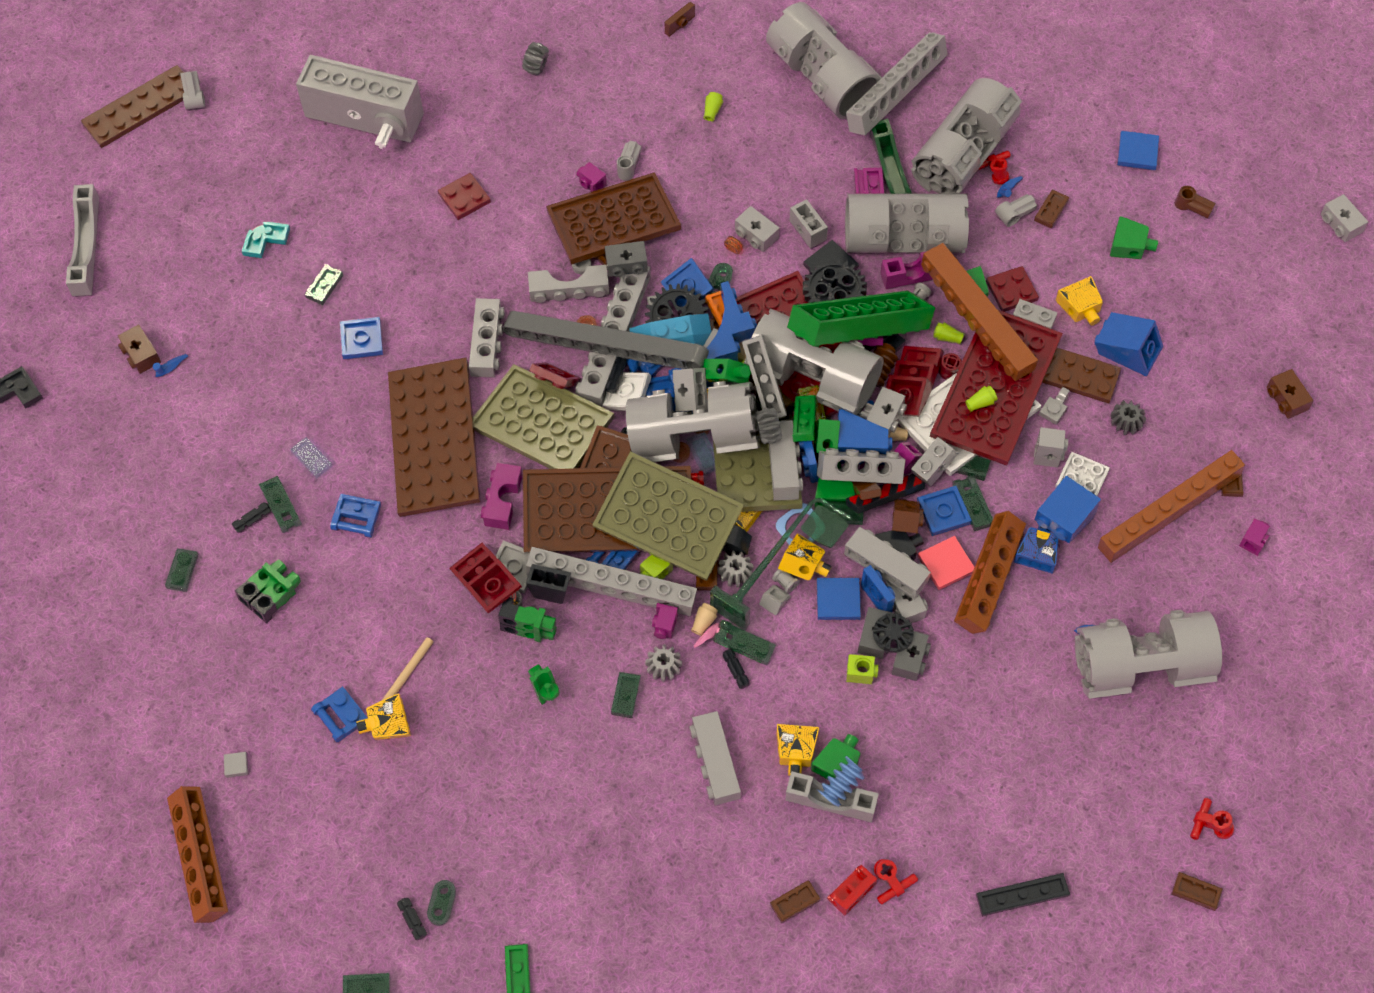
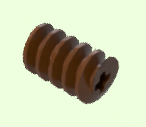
(889, 357)

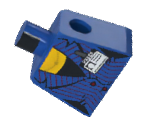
(1038, 550)

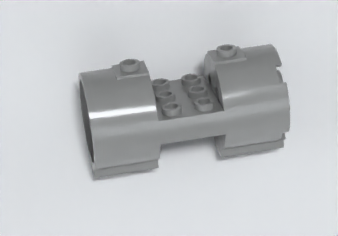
(811, 45)
(966, 137)
(905, 222)
(845, 375)
(656, 425)
(1185, 648)

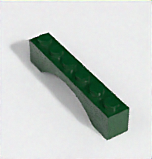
(888, 158)

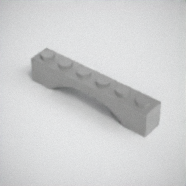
(81, 267)

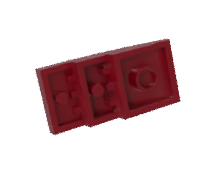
(915, 376)
(485, 577)

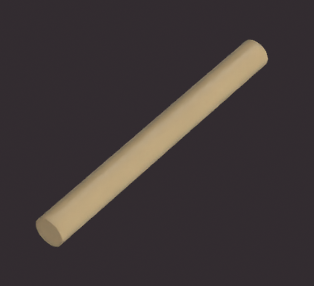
(409, 668)

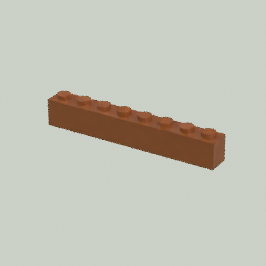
(979, 312)
(1171, 506)

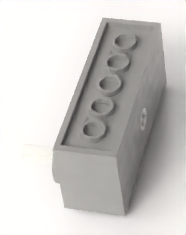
(360, 99)

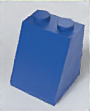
(1130, 342)
(861, 435)
(1067, 510)

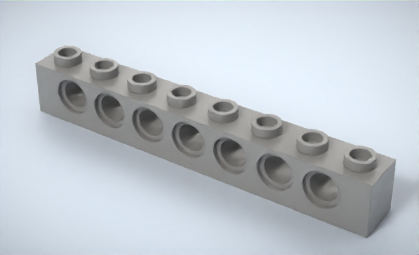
(896, 83)
(616, 307)
(616, 581)

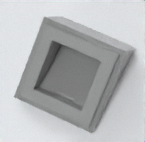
(774, 599)

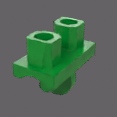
(543, 683)

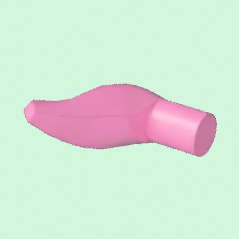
(708, 634)

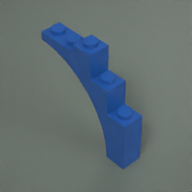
(734, 329)

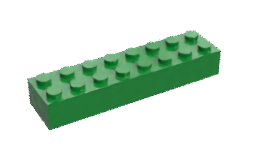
(860, 317)

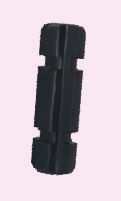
(616, 375)
(251, 517)
(736, 668)
(411, 918)

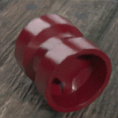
(949, 365)

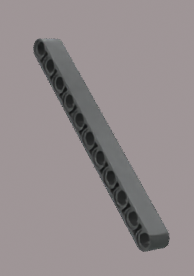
(605, 340)

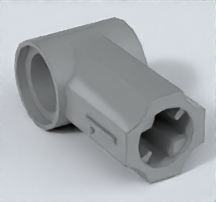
(193, 95)
(628, 160)
(1011, 212)

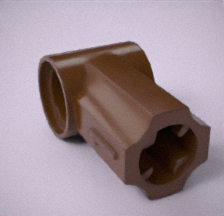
(1189, 199)

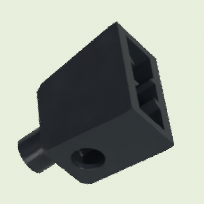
(902, 542)
(548, 583)

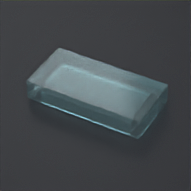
(702, 452)
(311, 457)

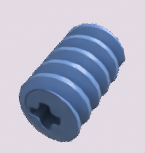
(842, 782)

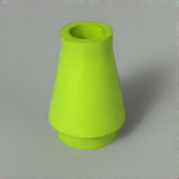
(713, 103)
(947, 333)
(982, 398)

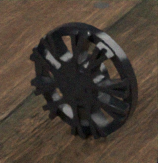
(893, 632)

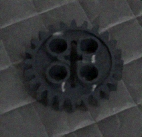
(834, 287)
(692, 306)

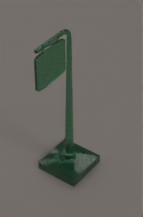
(821, 526)

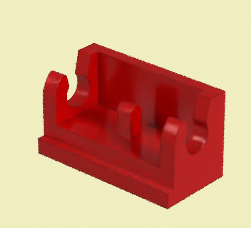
(852, 889)

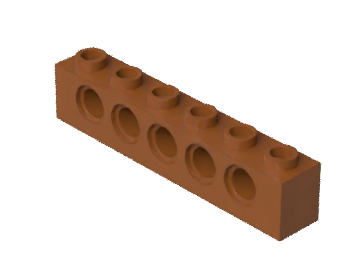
(990, 572)
(197, 854)

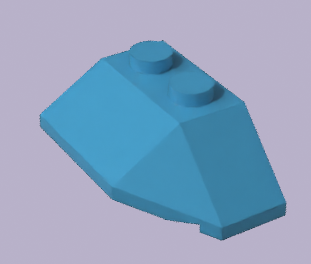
(686, 328)

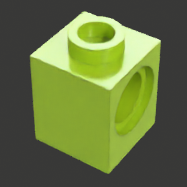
(655, 567)
(856, 676)

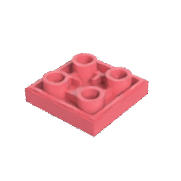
(946, 562)

